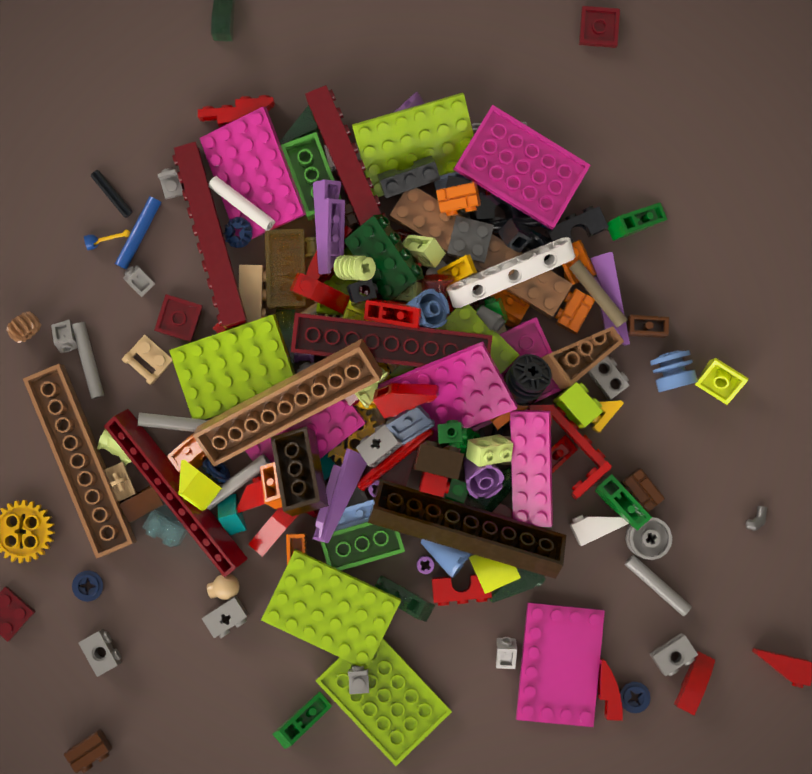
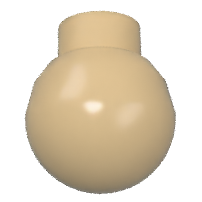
(223, 588)

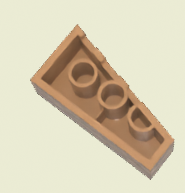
(577, 359)

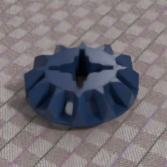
(245, 233)
(219, 472)
(81, 592)
(643, 698)

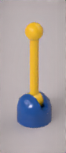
(92, 241)

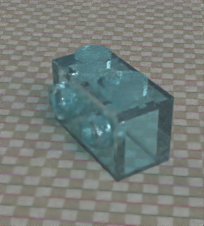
(165, 528)

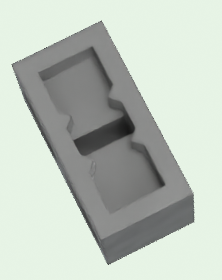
(603, 380)

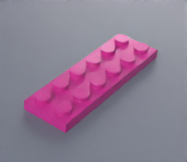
(531, 467)

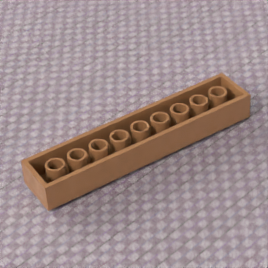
(422, 217)
(288, 402)
(79, 460)

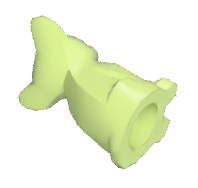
(366, 395)
(108, 443)

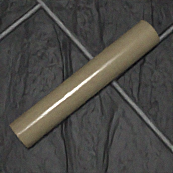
(598, 293)

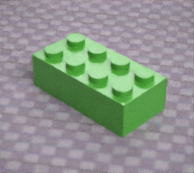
(307, 166)
(361, 545)

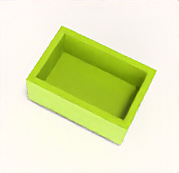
(578, 405)

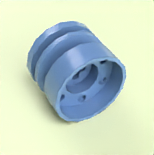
(673, 370)

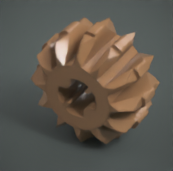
(23, 327)

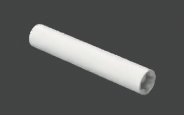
(241, 203)

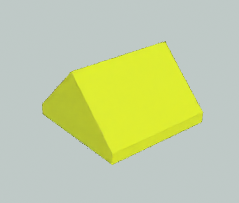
(721, 380)
(196, 486)

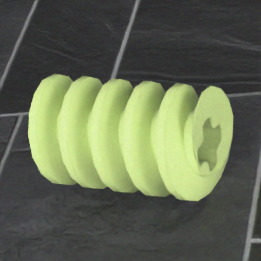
(354, 267)

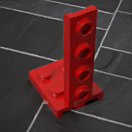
(585, 445)

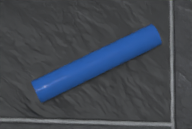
(138, 232)

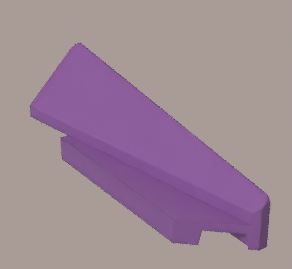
(328, 223)
(607, 278)
(339, 491)

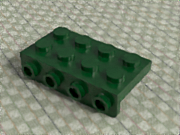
(393, 261)

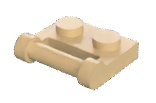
(152, 355)

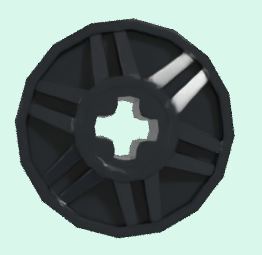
(528, 379)

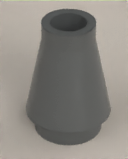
(491, 319)

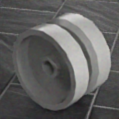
(657, 545)

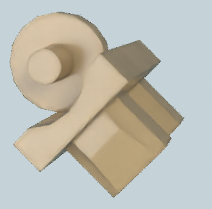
(120, 481)

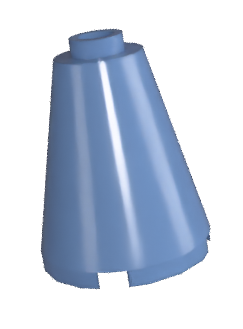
(433, 308)
(448, 558)

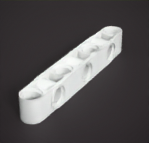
(497, 279)

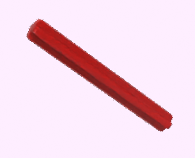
(392, 460)

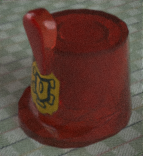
(440, 283)

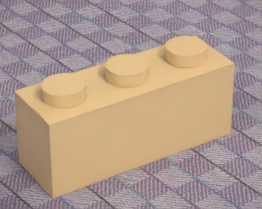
(252, 291)

